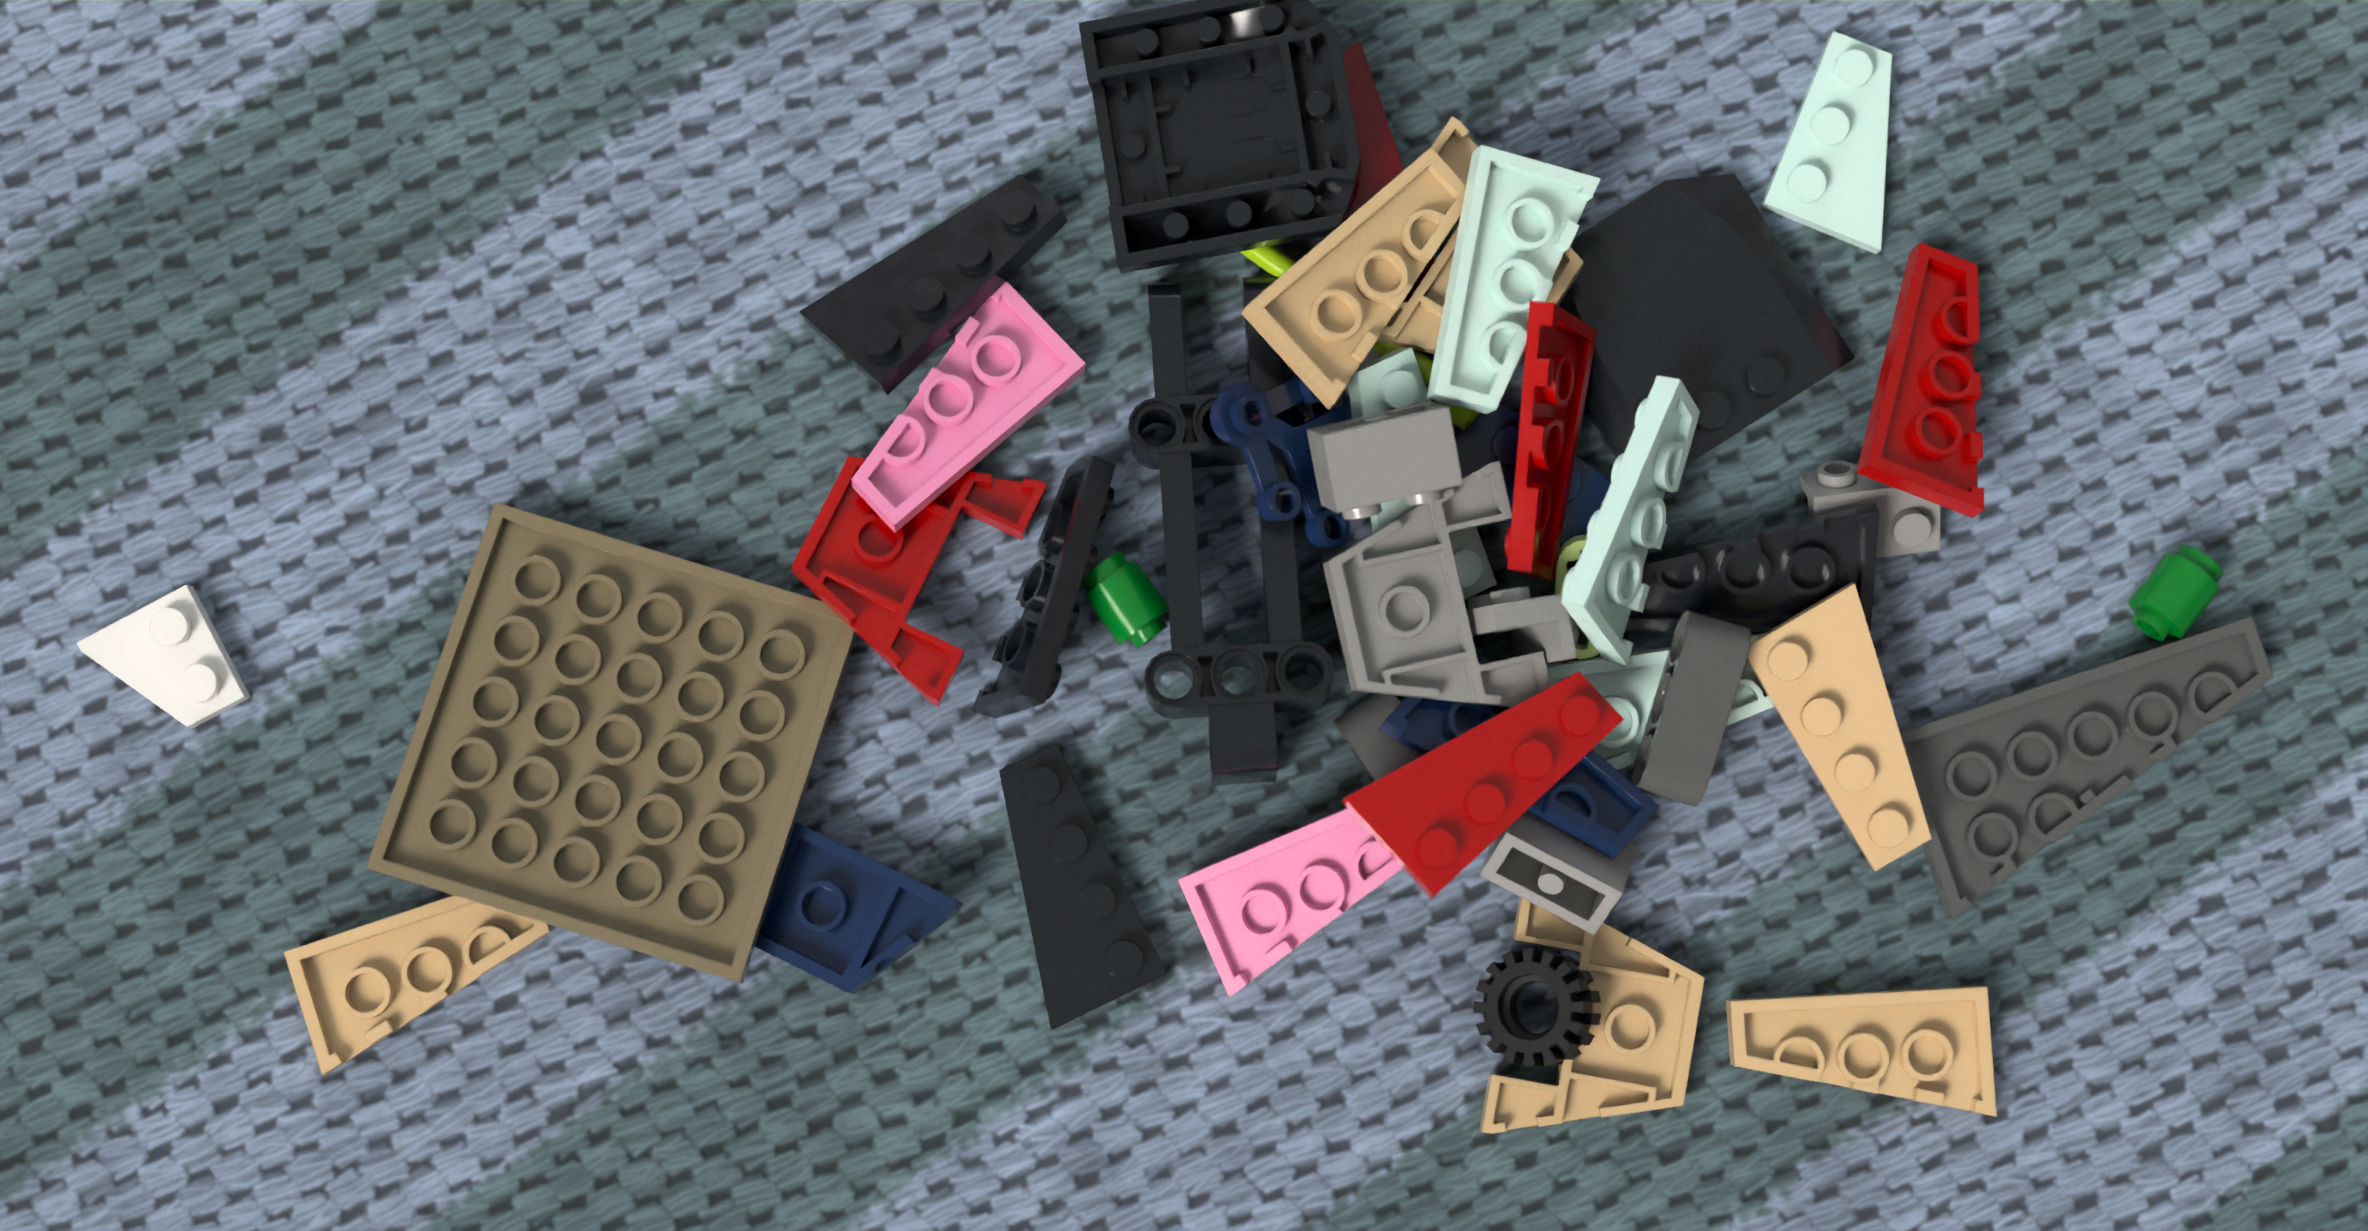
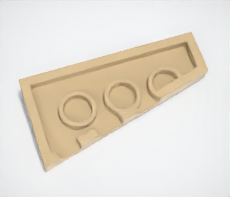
(1350, 284)
(1839, 712)
(397, 968)

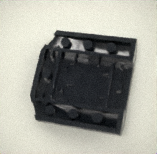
(1220, 127)
(1701, 295)

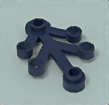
(1267, 430)

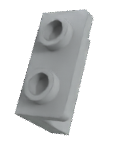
(1905, 520)
(1532, 622)

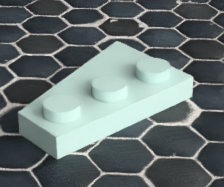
(1838, 147)

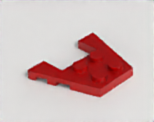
(878, 575)

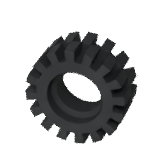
(1574, 1011)

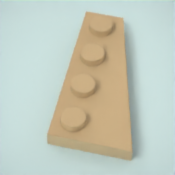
(1891, 1043)

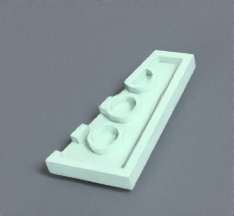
(1506, 251)

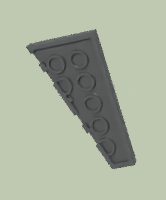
(2049, 757)

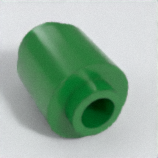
(2175, 593)
(1125, 600)

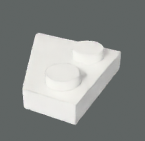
(171, 658)

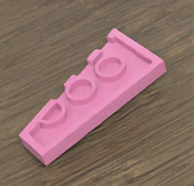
(979, 394)
(1283, 892)

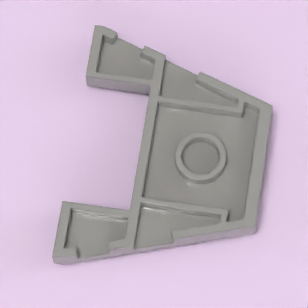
(1406, 610)

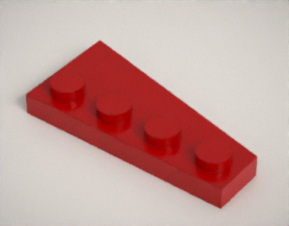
(1927, 388)
(1549, 428)
(1471, 789)

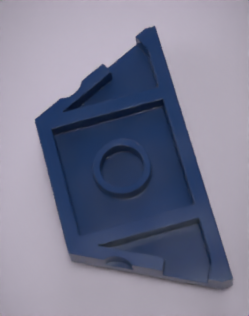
(846, 912)

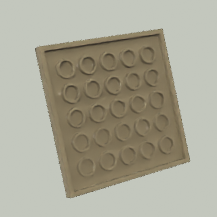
(615, 743)

